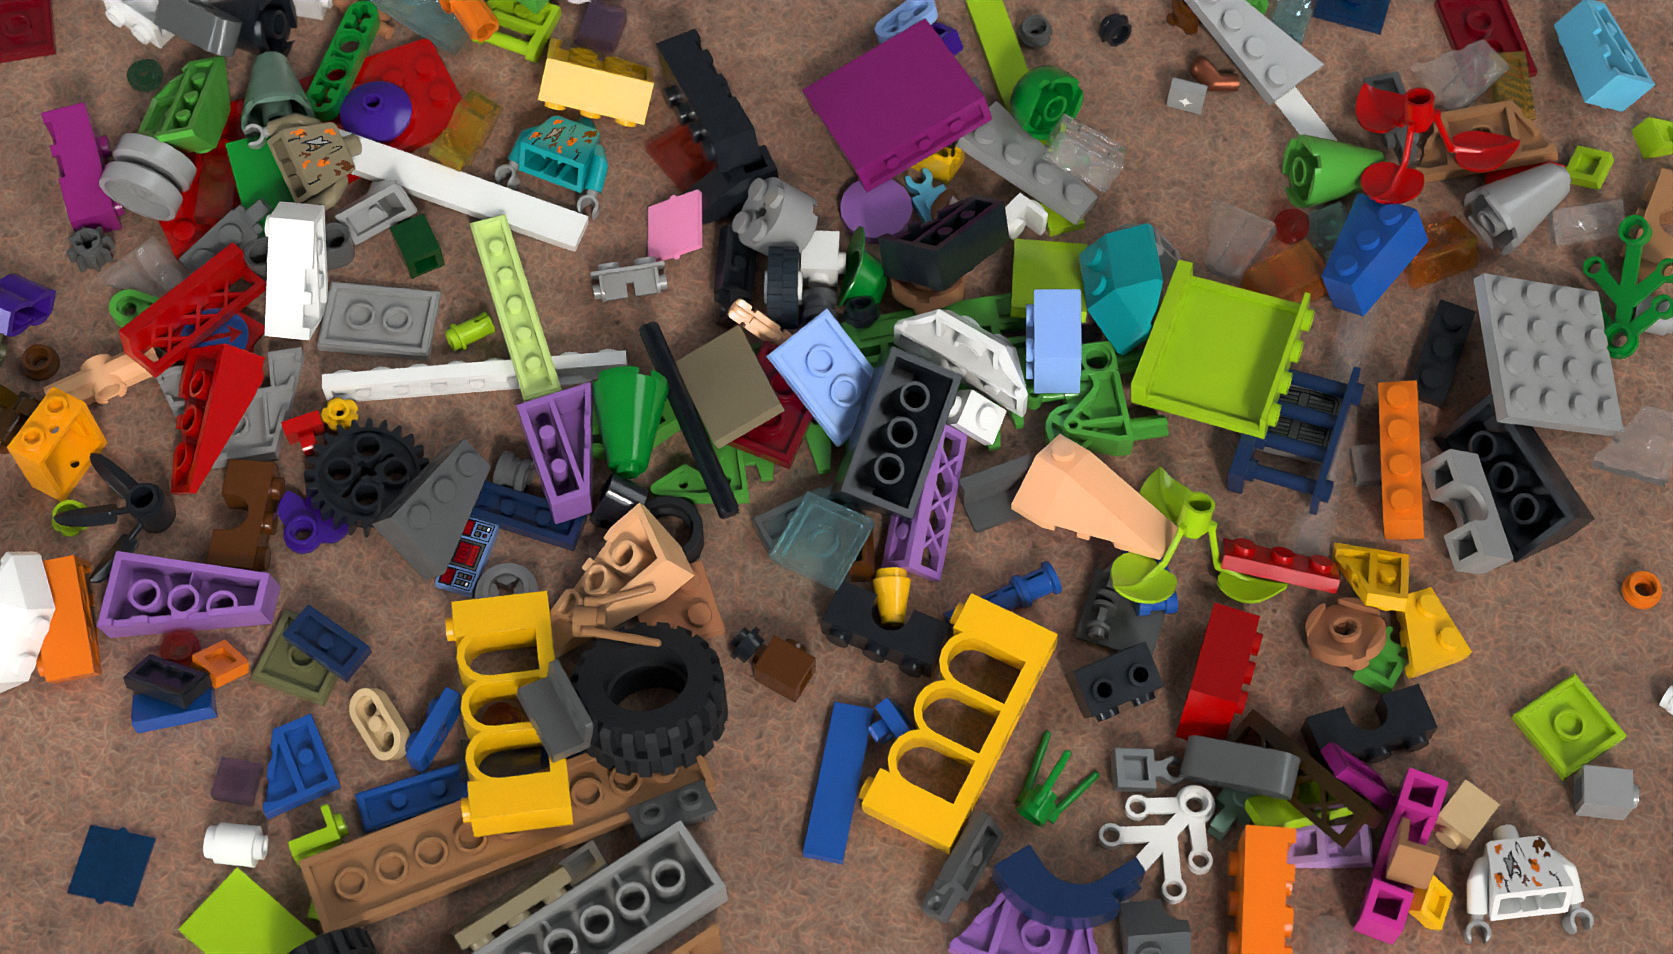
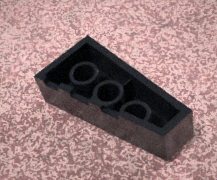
(706, 103)

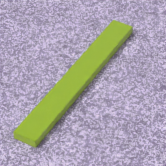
(1006, 68)

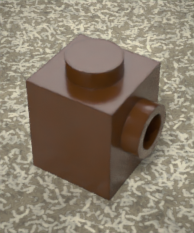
(784, 667)

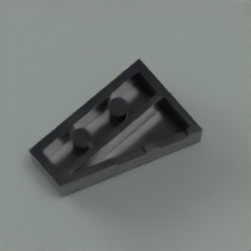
(947, 246)

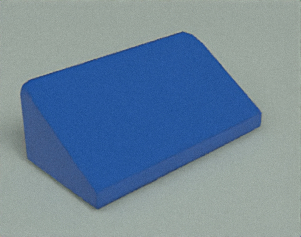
(155, 714)

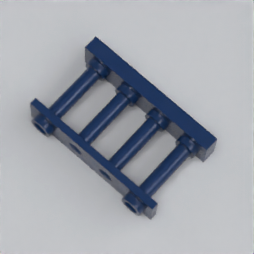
(1247, 468)

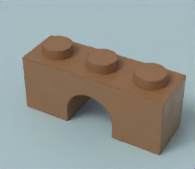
(1657, 211)

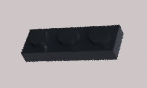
(1442, 352)

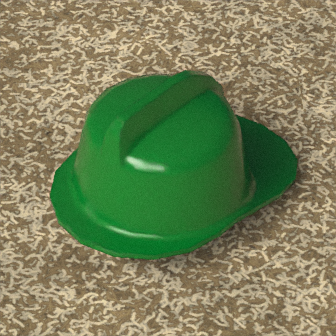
(863, 272)

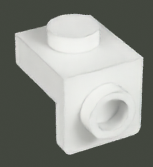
(976, 416)

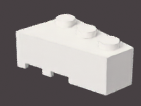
(295, 270)

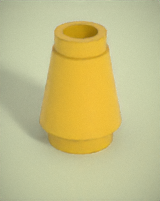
(893, 593)

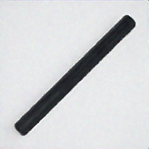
(689, 421)

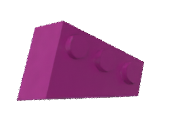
(81, 162)

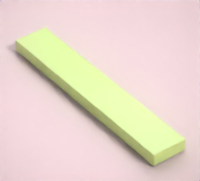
(515, 308)

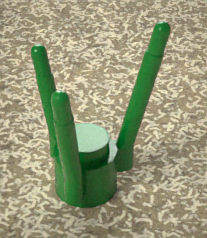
(1038, 803)

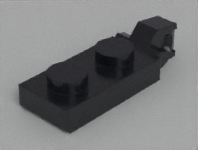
(733, 274)

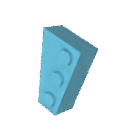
(1601, 57)

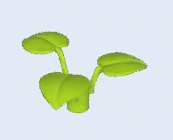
(1148, 583)

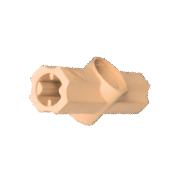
(104, 377)

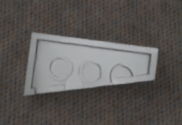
(1018, 158)

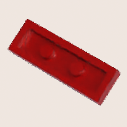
(1279, 565)

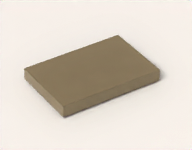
(729, 386)

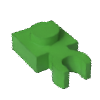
(1384, 668)

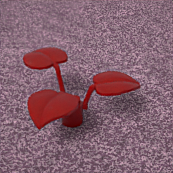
(1383, 110)

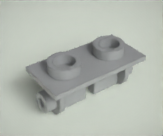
(614, 279)

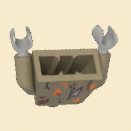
(309, 156)

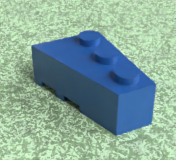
(1371, 253)

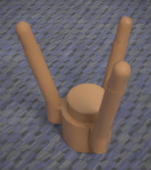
(592, 622)

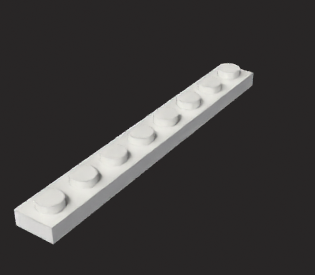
(460, 377)

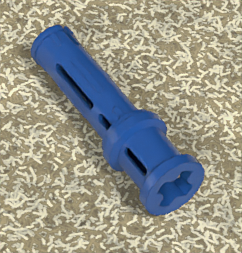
(1021, 590)

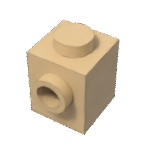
(1464, 816)

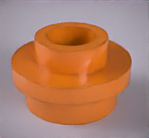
(1646, 580)

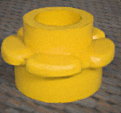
(335, 405)

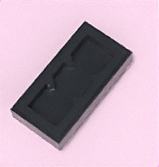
(167, 681)

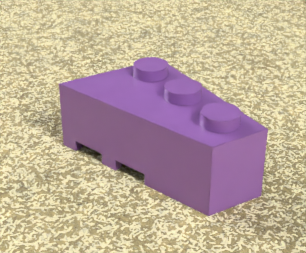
(561, 447)

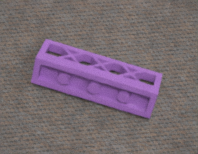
(909, 537)

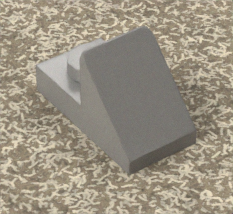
(376, 211)

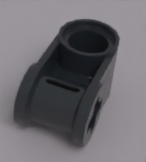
(616, 500)

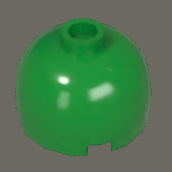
(1043, 98)

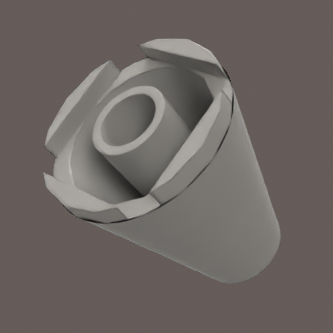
(1515, 205)

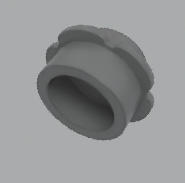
(1037, 24)

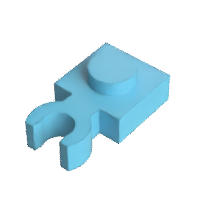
(925, 194)

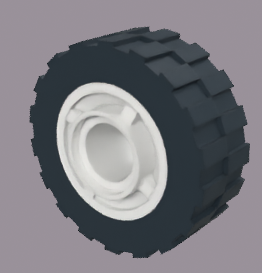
(783, 286)

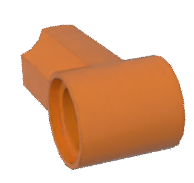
(474, 17)

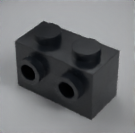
(1114, 681)

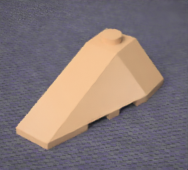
(635, 556)

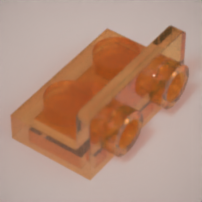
(1448, 252)

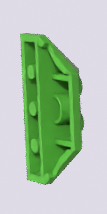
(191, 108)

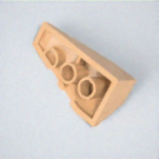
(1082, 494)

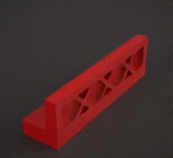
(184, 301)

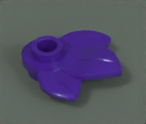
(298, 517)

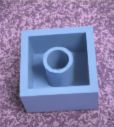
(1054, 341)

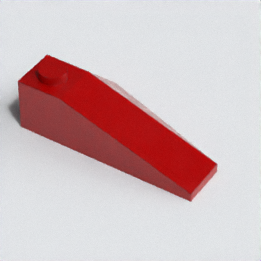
(217, 391)

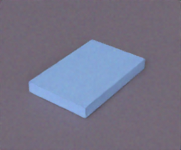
(825, 374)

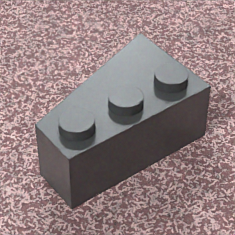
(434, 509)

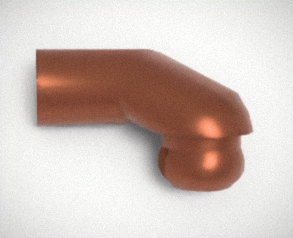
(1206, 73)

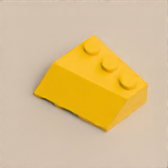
(596, 86)

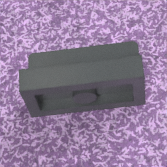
(990, 493)
(557, 713)

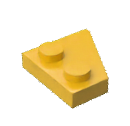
(1375, 575)
(1429, 634)

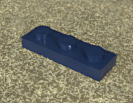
(525, 516)

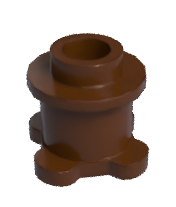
(1183, 17)

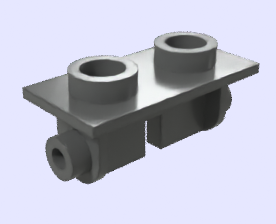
(686, 804)

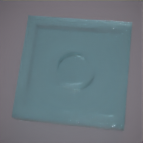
(822, 540)

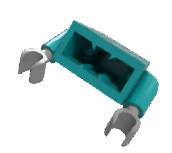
(562, 154)

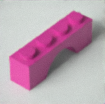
(1389, 901)

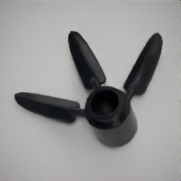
(143, 502)

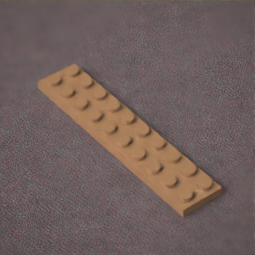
(441, 855)

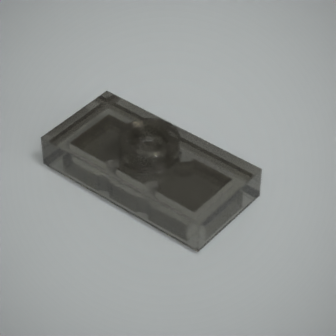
(504, 763)

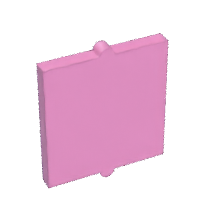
(675, 226)

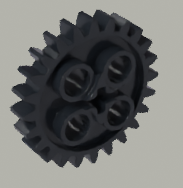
(344, 456)

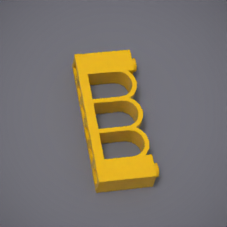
(1005, 637)
(513, 801)

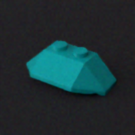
(1123, 283)

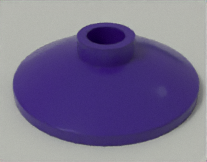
(379, 122)

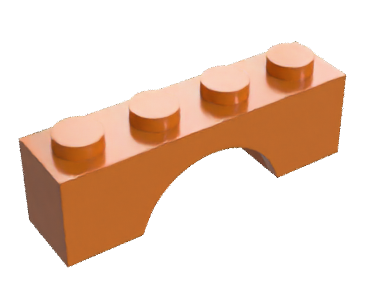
(1400, 460)

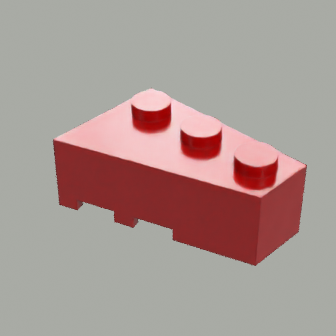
(1220, 673)

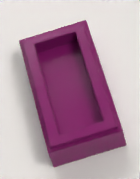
(1358, 775)

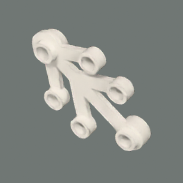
(1163, 838)

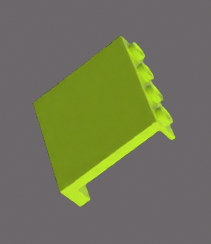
(1220, 353)

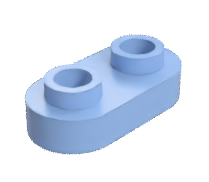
(904, 17)

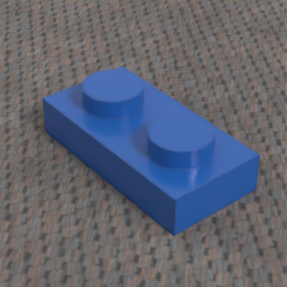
(441, 717)

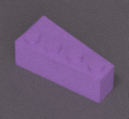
(176, 595)

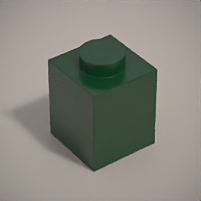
(417, 246)

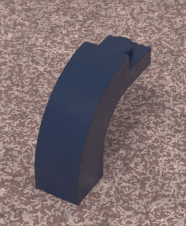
(1061, 903)

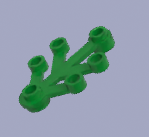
(1628, 293)

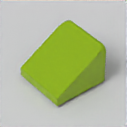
(1654, 137)

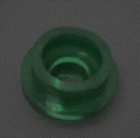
(146, 82)

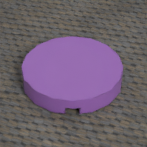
(878, 211)

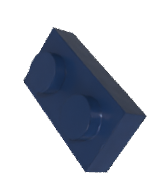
(327, 643)

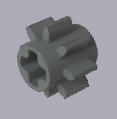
(90, 248)

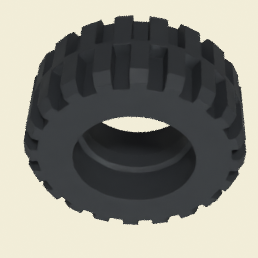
(658, 737)

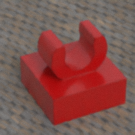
(304, 430)

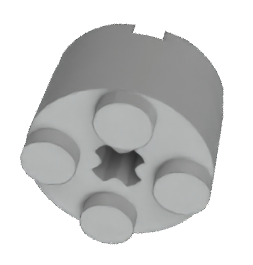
(775, 216)

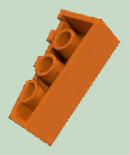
(1261, 891)

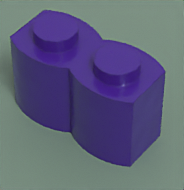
(23, 304)

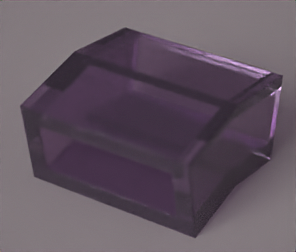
(601, 27)

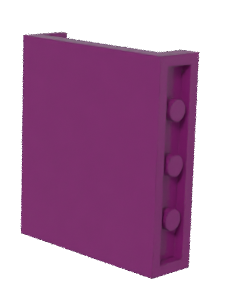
(897, 104)

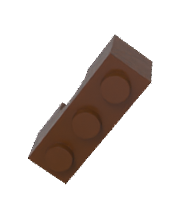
(252, 488)

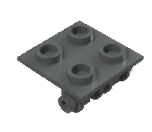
(1111, 618)

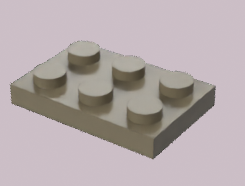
(511, 907)

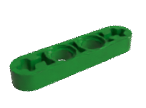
(347, 61)

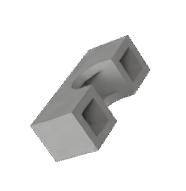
(1462, 486)

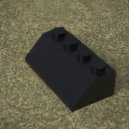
(896, 434)
(1525, 480)

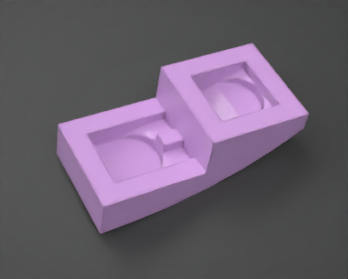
(1318, 850)

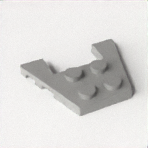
(260, 429)

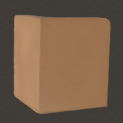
(1410, 861)

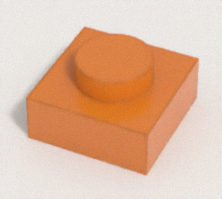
(221, 663)

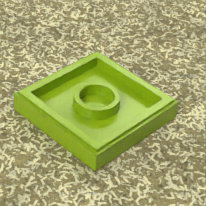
(1568, 727)

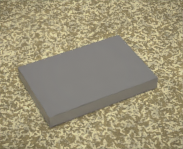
(379, 321)

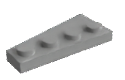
(1257, 46)

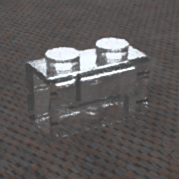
(1084, 153)

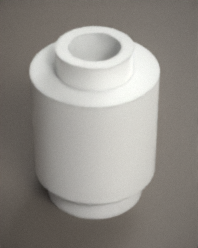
(235, 844)

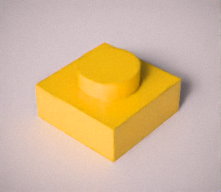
(1431, 904)

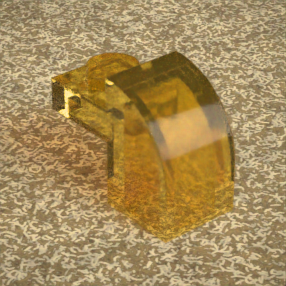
(467, 131)

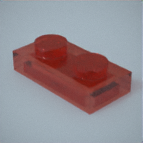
(216, 190)

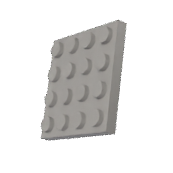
(1547, 355)

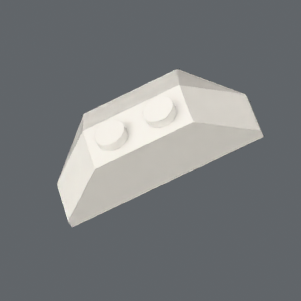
(961, 345)
(24, 615)

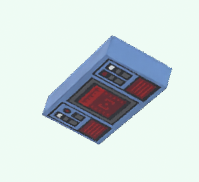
(469, 558)

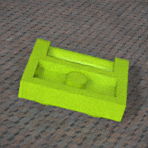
(519, 18)

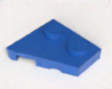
(298, 767)

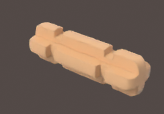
(757, 323)

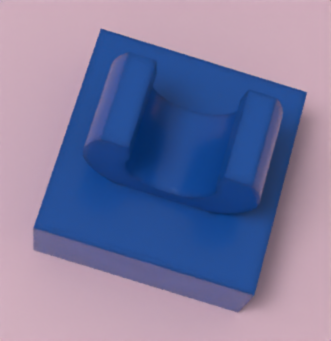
(893, 724)

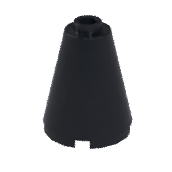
(264, 24)

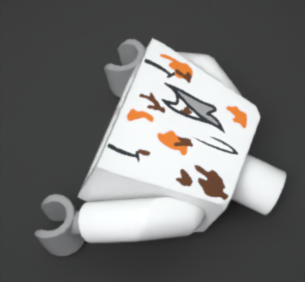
(1522, 880)

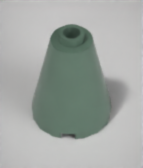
(273, 92)

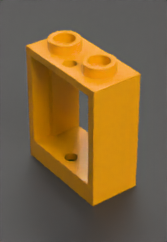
(48, 456)

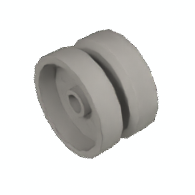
(147, 176)

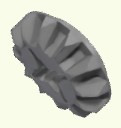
(506, 576)

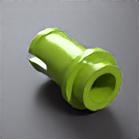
(469, 331)

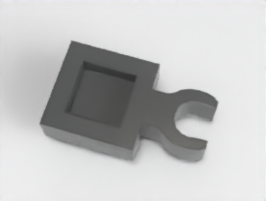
(1138, 771)

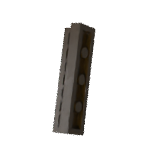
(1316, 773)

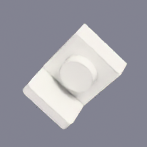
(1023, 213)

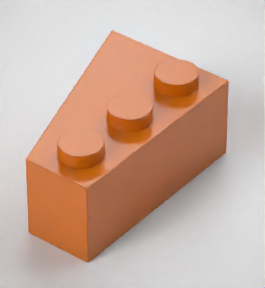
(72, 642)

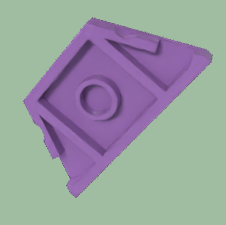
(1008, 931)

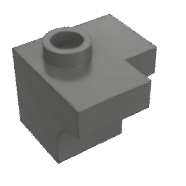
(1150, 930)

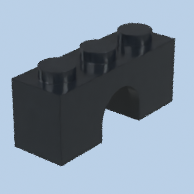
(912, 647)
(1404, 724)

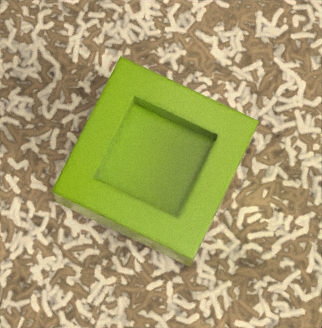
(1589, 167)

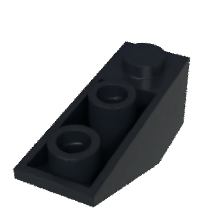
(727, 191)

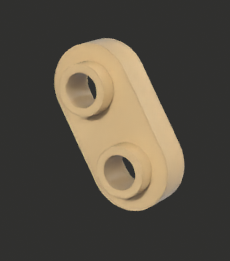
(380, 727)

